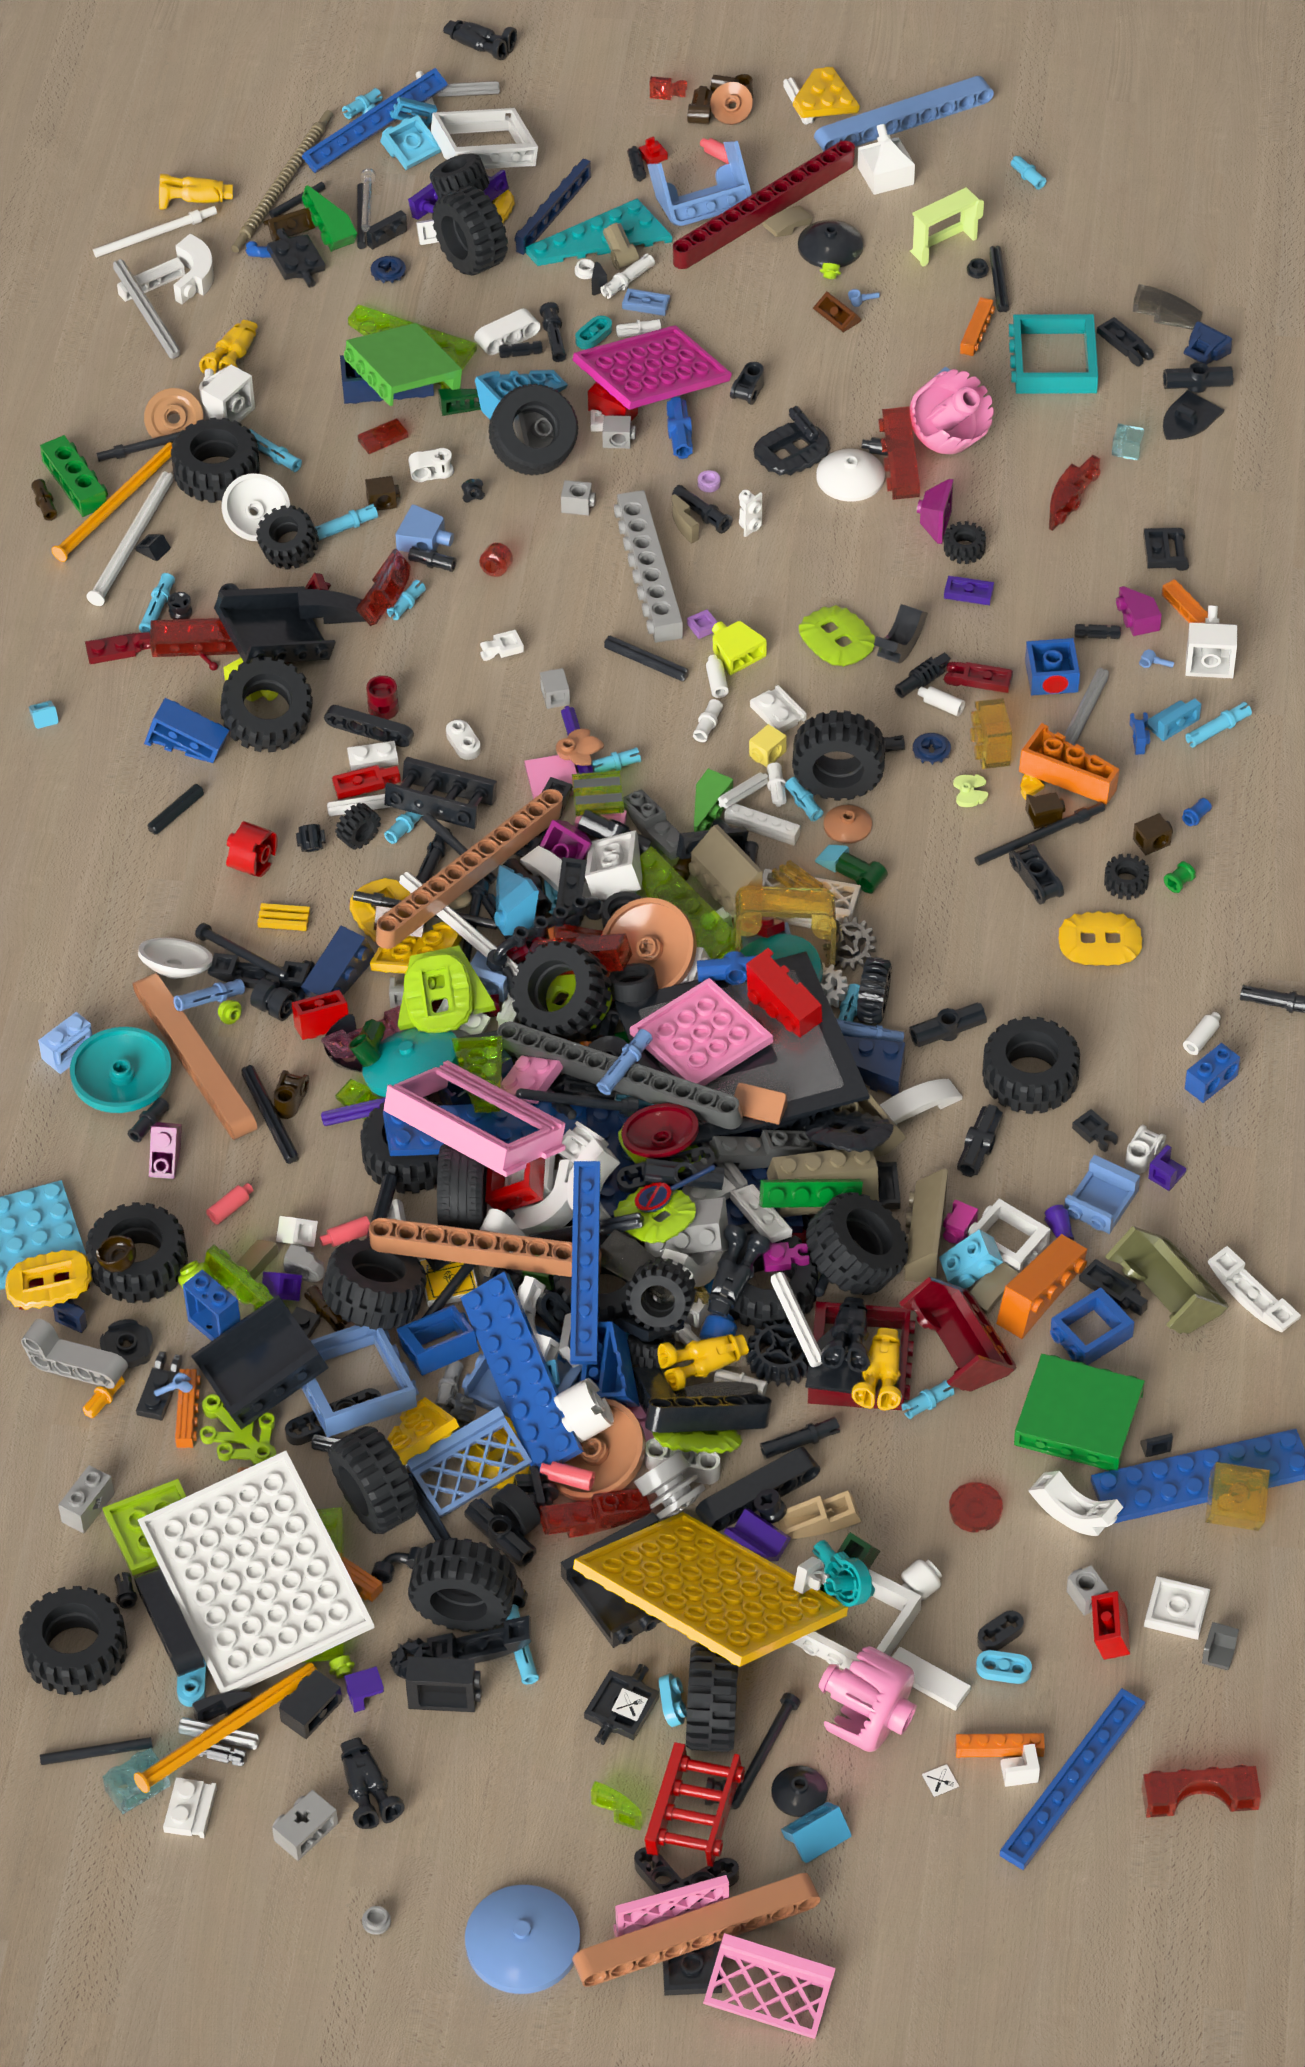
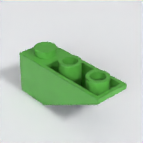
(708, 791)

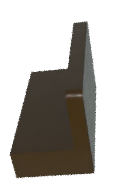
(293, 223)

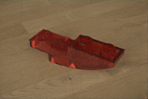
(1068, 490)
(387, 588)
(596, 1515)

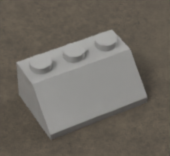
(702, 1235)

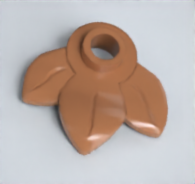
(579, 747)

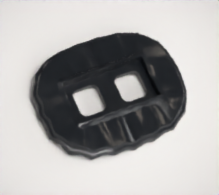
(783, 438)
(875, 1129)

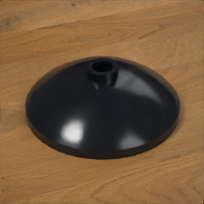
(830, 243)

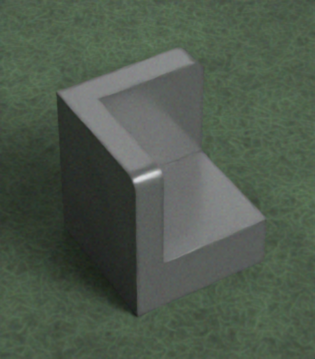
(1220, 1646)

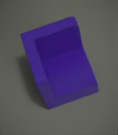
(1165, 1170)
(283, 1284)
(363, 1685)

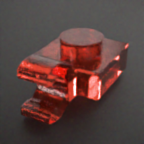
(664, 89)

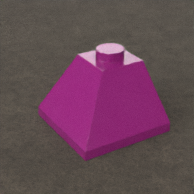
(936, 509)
(566, 840)

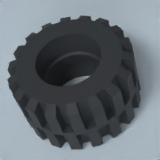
(458, 173)
(282, 522)
(651, 1311)

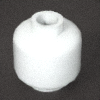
(922, 1578)

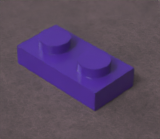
(968, 590)

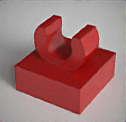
(653, 151)

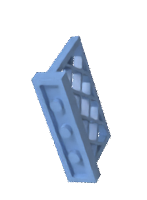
(453, 1446)

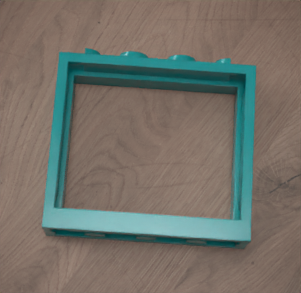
(1058, 381)

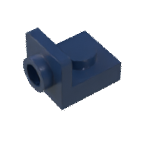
(70, 1315)

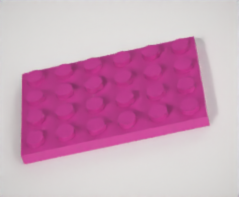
(651, 367)

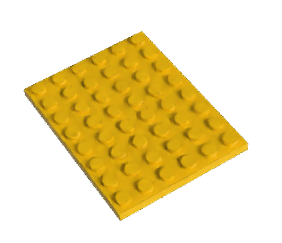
(710, 1588)

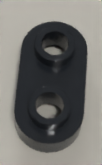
(555, 1314)

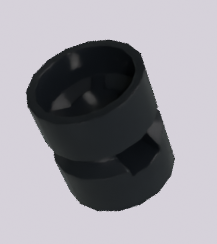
(272, 998)

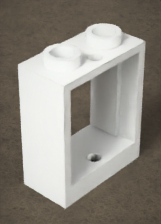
(1034, 1246)

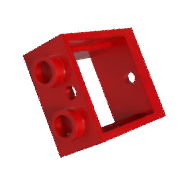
(519, 1193)

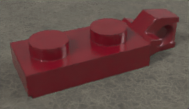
(117, 647)

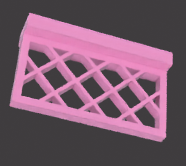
(629, 1923)
(777, 1962)

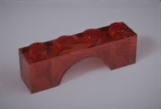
(1234, 1786)

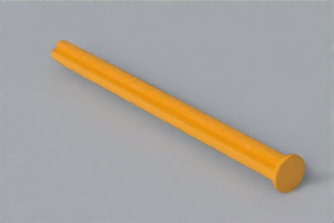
(112, 503)
(221, 1729)

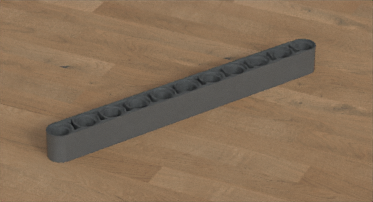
(638, 1082)

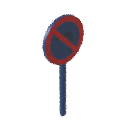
(659, 1194)

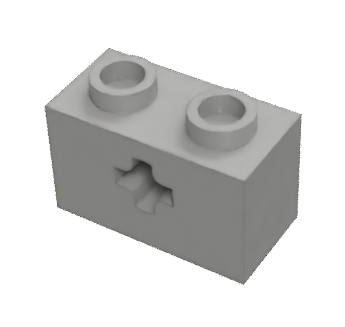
(86, 1499)
(304, 1824)

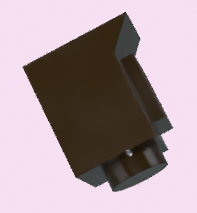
(1044, 809)

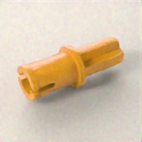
(101, 1398)

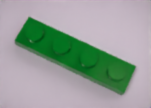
(804, 1191)

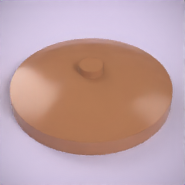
(657, 937)
(612, 1454)

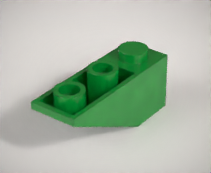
(333, 223)

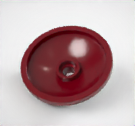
(660, 1130)

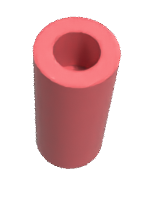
(714, 149)
(229, 1203)
(346, 1232)
(569, 1475)

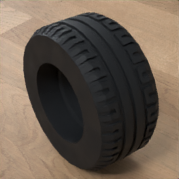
(542, 401)
(460, 1190)

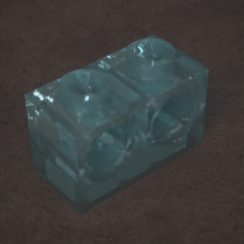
(132, 1796)

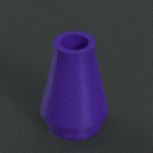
(1059, 1221)

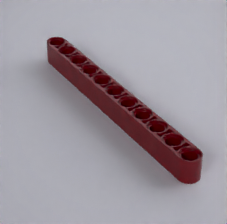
(763, 204)

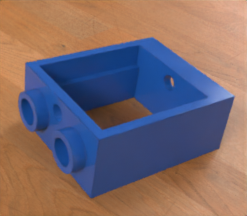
(210, 1305)
(1108, 1310)
(432, 1327)

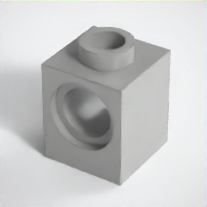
(617, 432)
(577, 497)
(554, 688)
(1085, 1578)

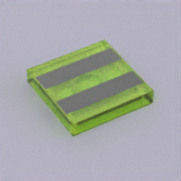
(598, 792)

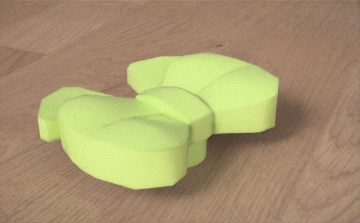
(968, 796)

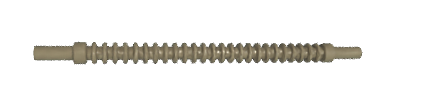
(281, 182)

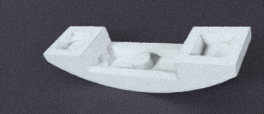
(548, 866)
(921, 1098)
(1250, 1293)

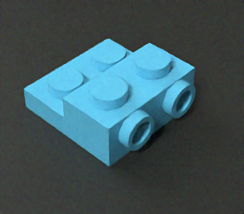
(410, 142)

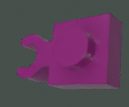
(781, 1257)

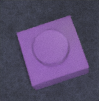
(701, 623)

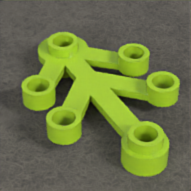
(237, 1435)

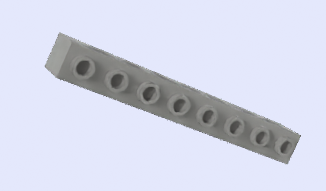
(649, 566)

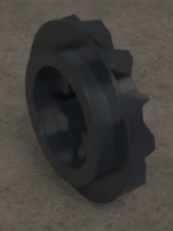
(415, 1647)

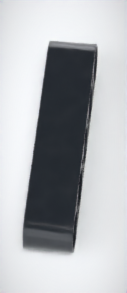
(708, 1413)
(781, 1475)
(169, 1622)

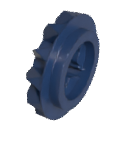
(382, 264)
(940, 744)

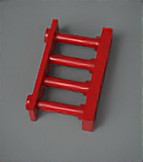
(673, 1787)

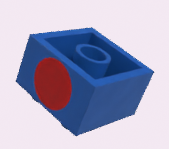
(1052, 666)

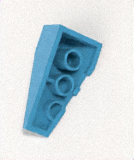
(494, 386)
(514, 900)

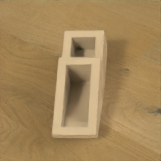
(819, 1516)

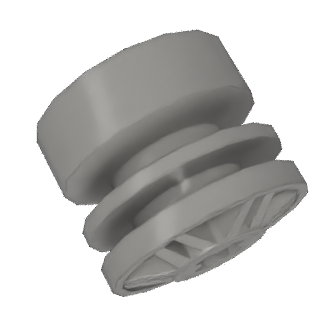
(670, 1485)

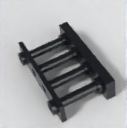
(445, 780)

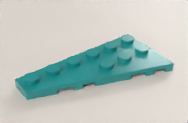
(588, 236)

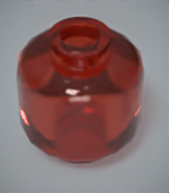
(496, 559)

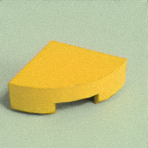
(1030, 785)

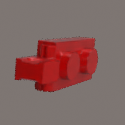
(364, 781)

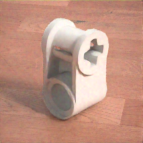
(428, 465)
(1143, 1149)

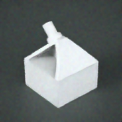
(885, 163)
(227, 394)
(1211, 647)

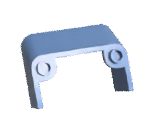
(706, 203)

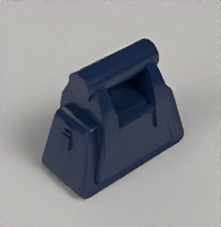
(1207, 344)

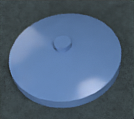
(522, 1939)

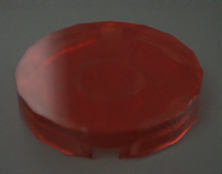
(975, 1507)

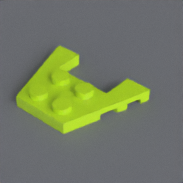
(481, 999)

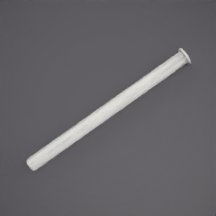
(130, 539)
(457, 923)

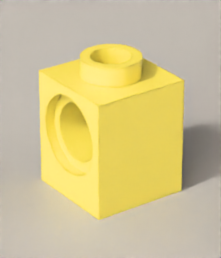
(767, 745)

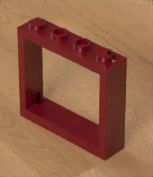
(876, 1317)

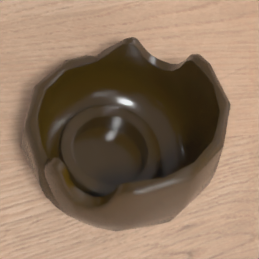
(116, 1253)

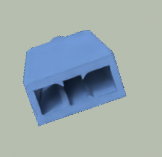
(422, 530)

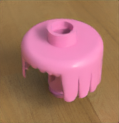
(951, 412)
(870, 1690)

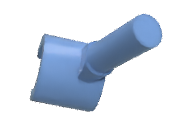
(857, 298)
(1149, 657)
(179, 1381)

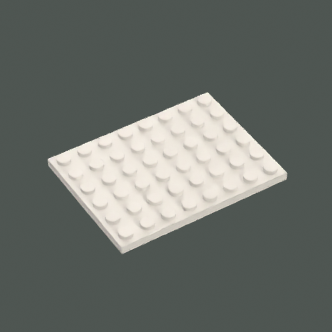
(255, 1574)

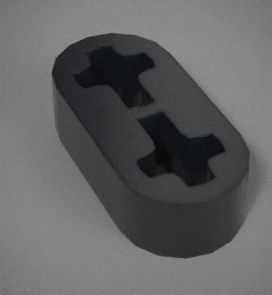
(1002, 1634)

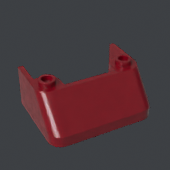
(964, 1332)

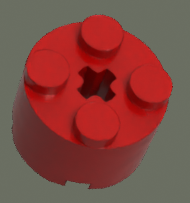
(251, 849)

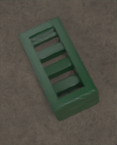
(454, 401)

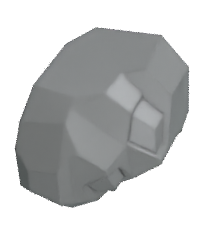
(303, 1262)

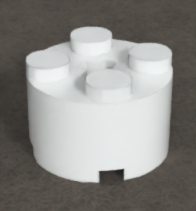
(584, 1410)

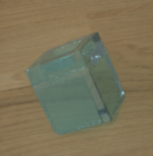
(1127, 441)

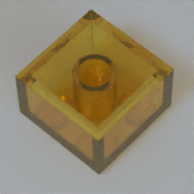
(991, 733)
(1237, 1496)

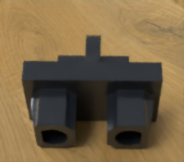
(539, 1492)

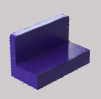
(759, 1536)

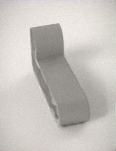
(70, 1358)

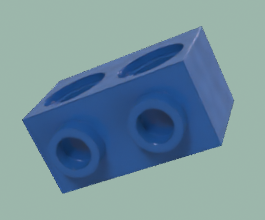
(1212, 1072)

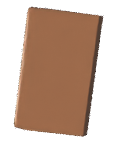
(761, 1103)

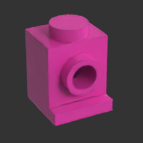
(959, 1222)

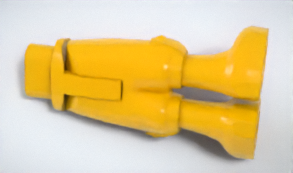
(192, 190)
(234, 344)
(706, 1354)
(883, 1366)

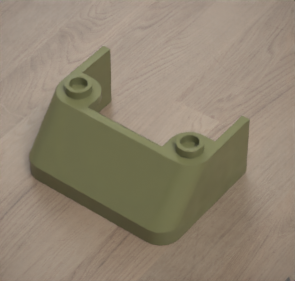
(1169, 1277)

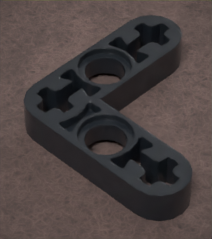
(662, 1868)

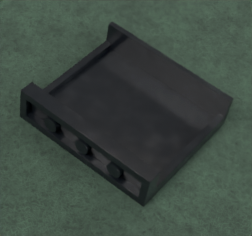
(269, 625)
(259, 1362)
(610, 1612)

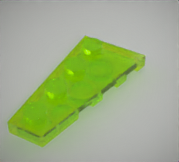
(484, 1059)
(236, 1278)

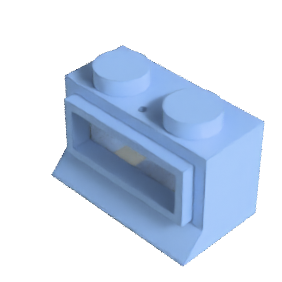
(61, 1042)

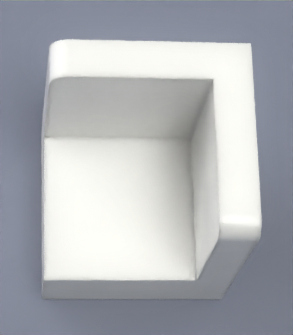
(296, 1231)
(1021, 1769)

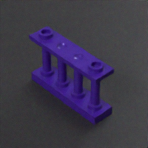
(425, 199)

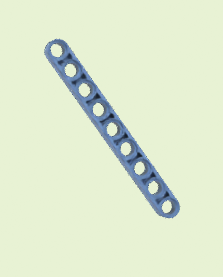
(907, 113)

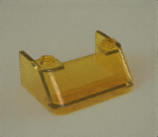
(786, 902)

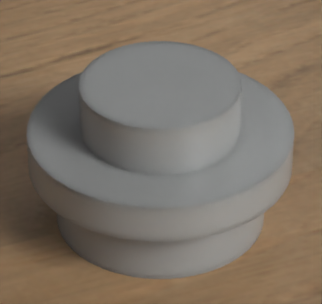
(376, 1920)

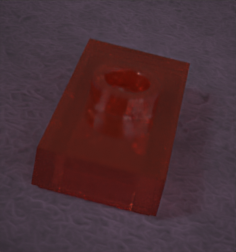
(382, 436)

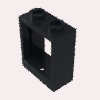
(442, 1684)

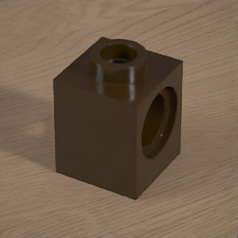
(382, 492)
(1152, 834)

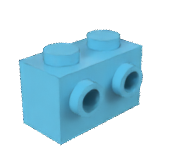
(971, 1259)

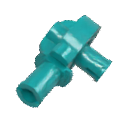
(844, 1576)

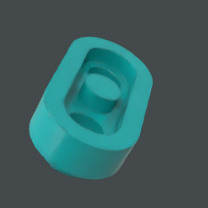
(593, 332)

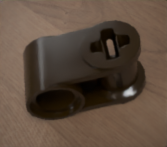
(290, 1093)

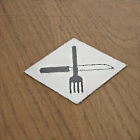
(629, 1704)
(940, 1780)

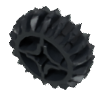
(874, 990)
(777, 1361)

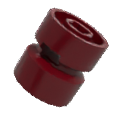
(382, 697)

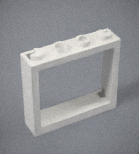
(493, 156)
(886, 1591)

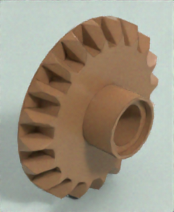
(171, 402)

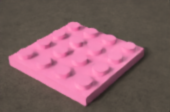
(703, 1034)

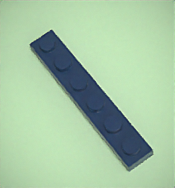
(553, 206)

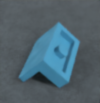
(1174, 719)
(817, 1831)

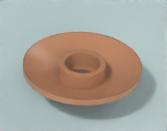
(727, 94)
(847, 824)

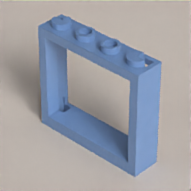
(371, 1410)

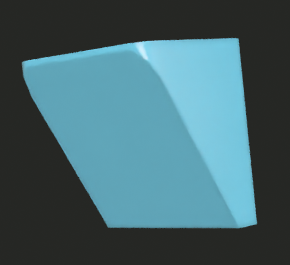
(43, 714)
(830, 856)

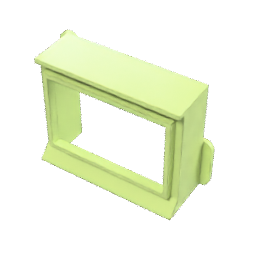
(960, 201)

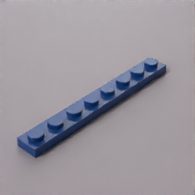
(371, 122)
(585, 1263)
(1072, 1779)

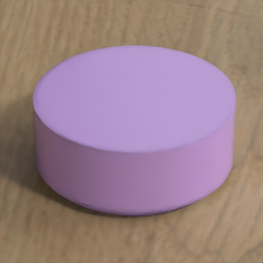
(709, 481)

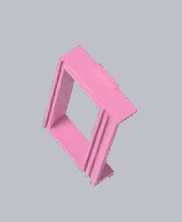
(407, 1104)

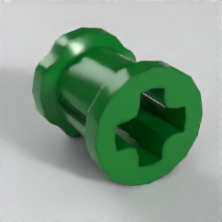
(1175, 880)

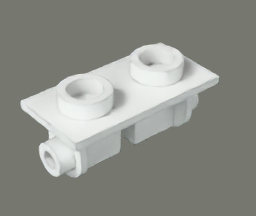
(750, 512)

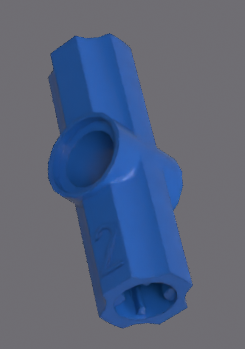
(679, 427)
(730, 968)

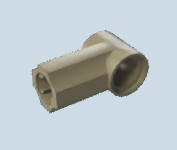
(622, 252)

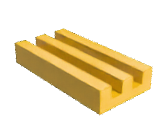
(284, 914)

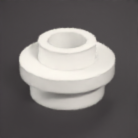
(584, 269)

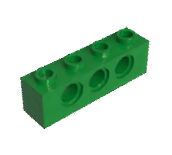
(73, 475)

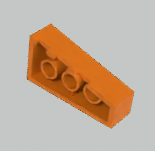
(1068, 766)
(1040, 1285)

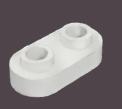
(460, 735)

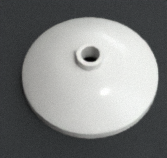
(850, 475)
(249, 493)
(175, 957)

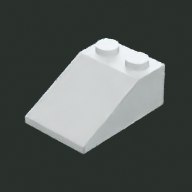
(614, 865)

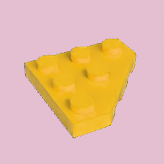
(824, 95)
(397, 958)
(420, 1429)

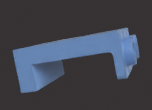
(1103, 1194)

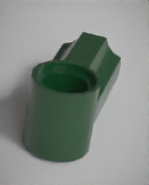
(865, 874)
(367, 1043)

